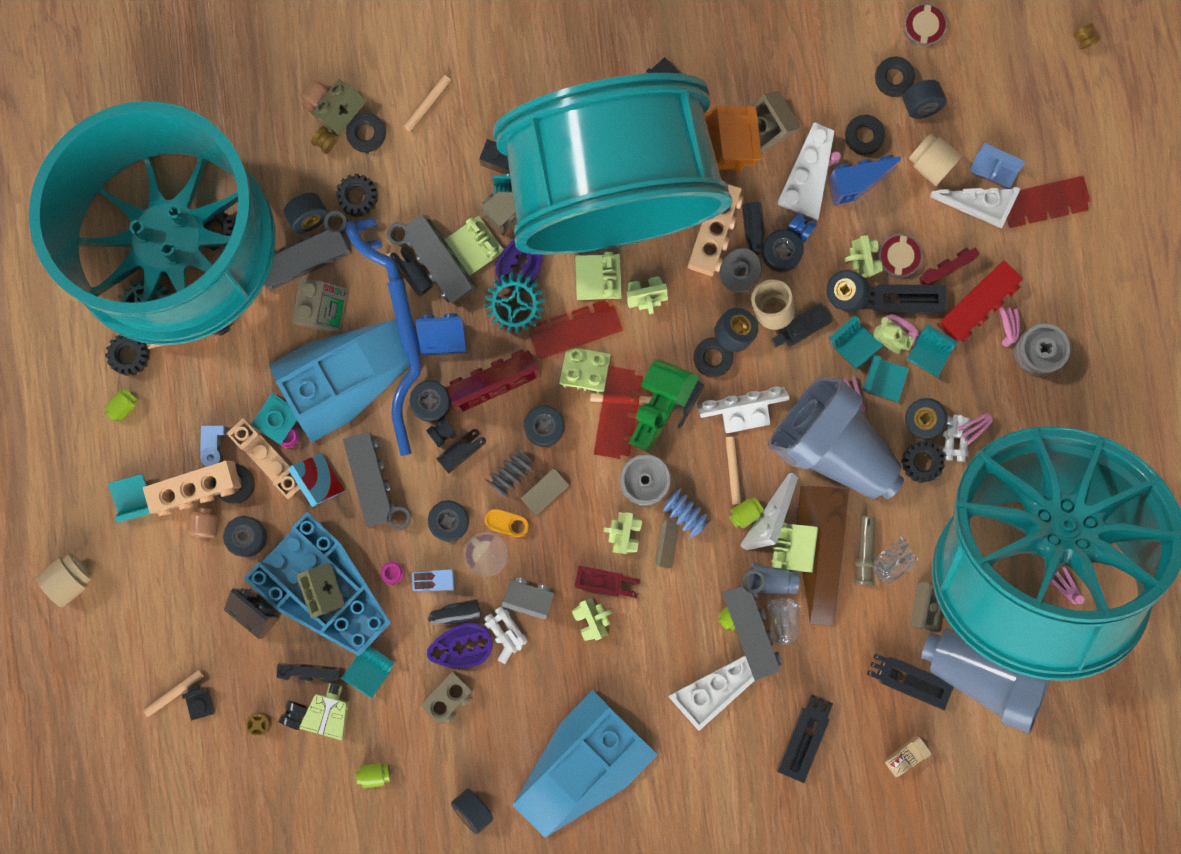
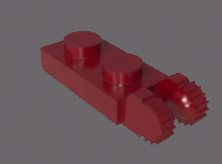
(947, 267)
(603, 581)

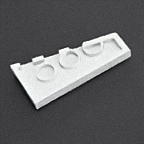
(807, 180)
(712, 693)

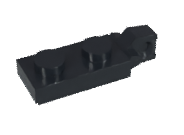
(803, 326)
(308, 672)

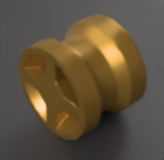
(1086, 36)
(324, 140)
(255, 727)

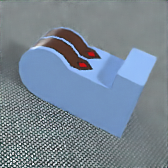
(211, 444)
(433, 580)

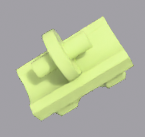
(861, 257)
(647, 297)
(892, 336)
(620, 532)
(596, 618)

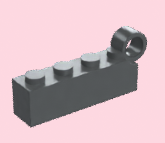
(308, 255)
(437, 257)
(370, 483)
(750, 628)

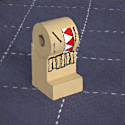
(907, 756)

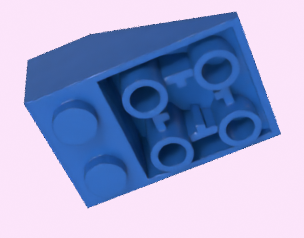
(852, 182)
(441, 335)

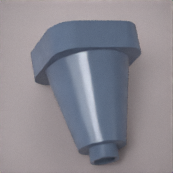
(837, 440)
(1003, 692)

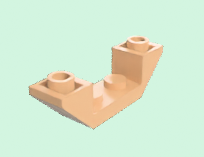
(264, 456)

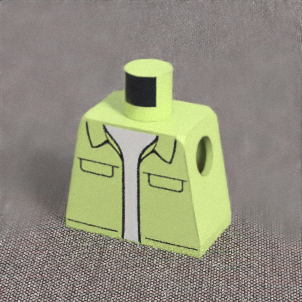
(327, 714)

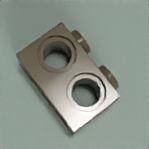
(443, 694)

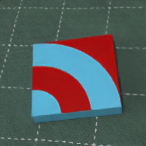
(316, 479)

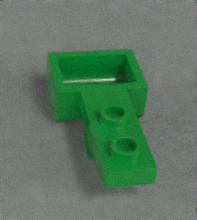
(669, 387)

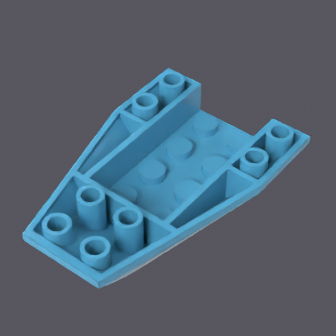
(339, 376)
(305, 548)
(582, 766)

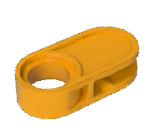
(502, 522)

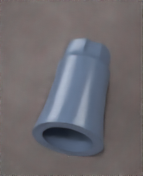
(776, 580)

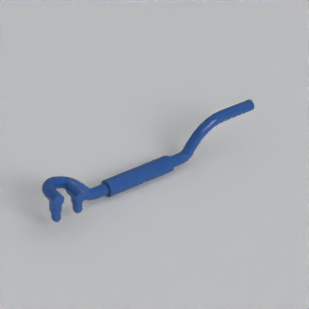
(404, 322)

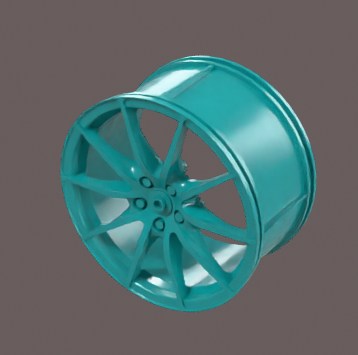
(611, 163)
(160, 237)
(1076, 501)

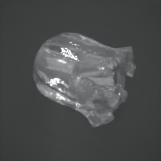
(894, 561)
(784, 620)

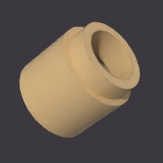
(935, 158)
(769, 293)
(64, 579)

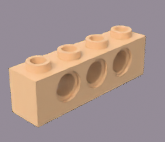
(699, 259)
(158, 494)

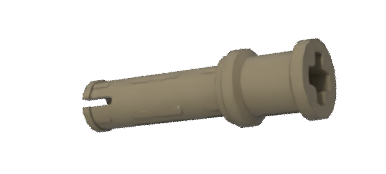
(865, 560)

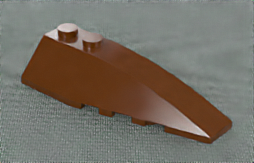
(828, 511)

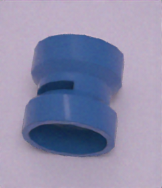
(801, 226)

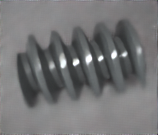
(510, 472)

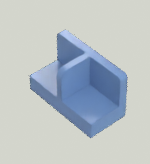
(996, 165)

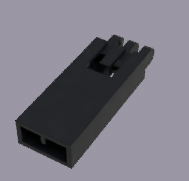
(912, 299)
(917, 682)
(802, 747)

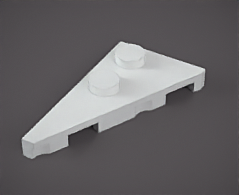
(987, 205)
(768, 526)

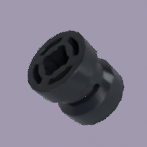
(441, 432)
(293, 715)

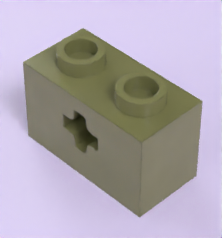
(338, 107)
(320, 590)

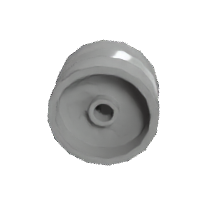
(1051, 340)
(641, 493)

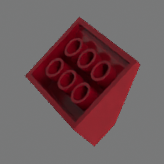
(493, 381)

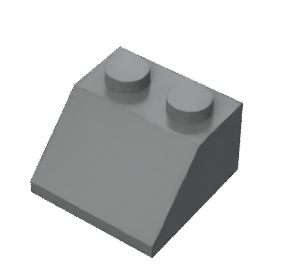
(528, 599)

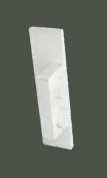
(745, 410)

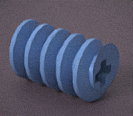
(686, 513)

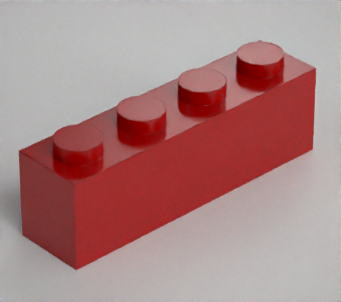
(980, 301)

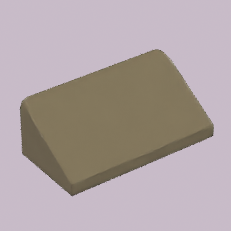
(544, 491)
(666, 544)
(926, 608)

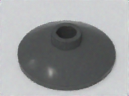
(733, 266)

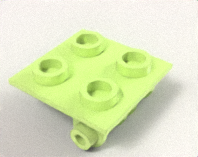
(474, 245)
(598, 276)
(585, 369)
(795, 548)

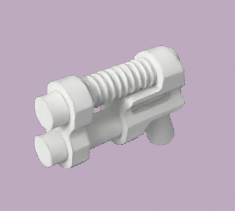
(950, 434)
(512, 639)

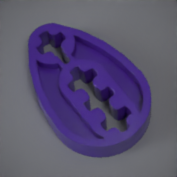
(509, 258)
(467, 658)

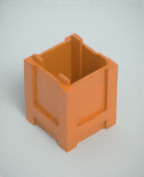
(734, 136)

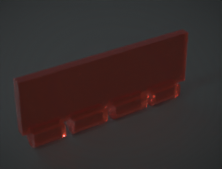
(1050, 197)
(583, 329)
(614, 411)

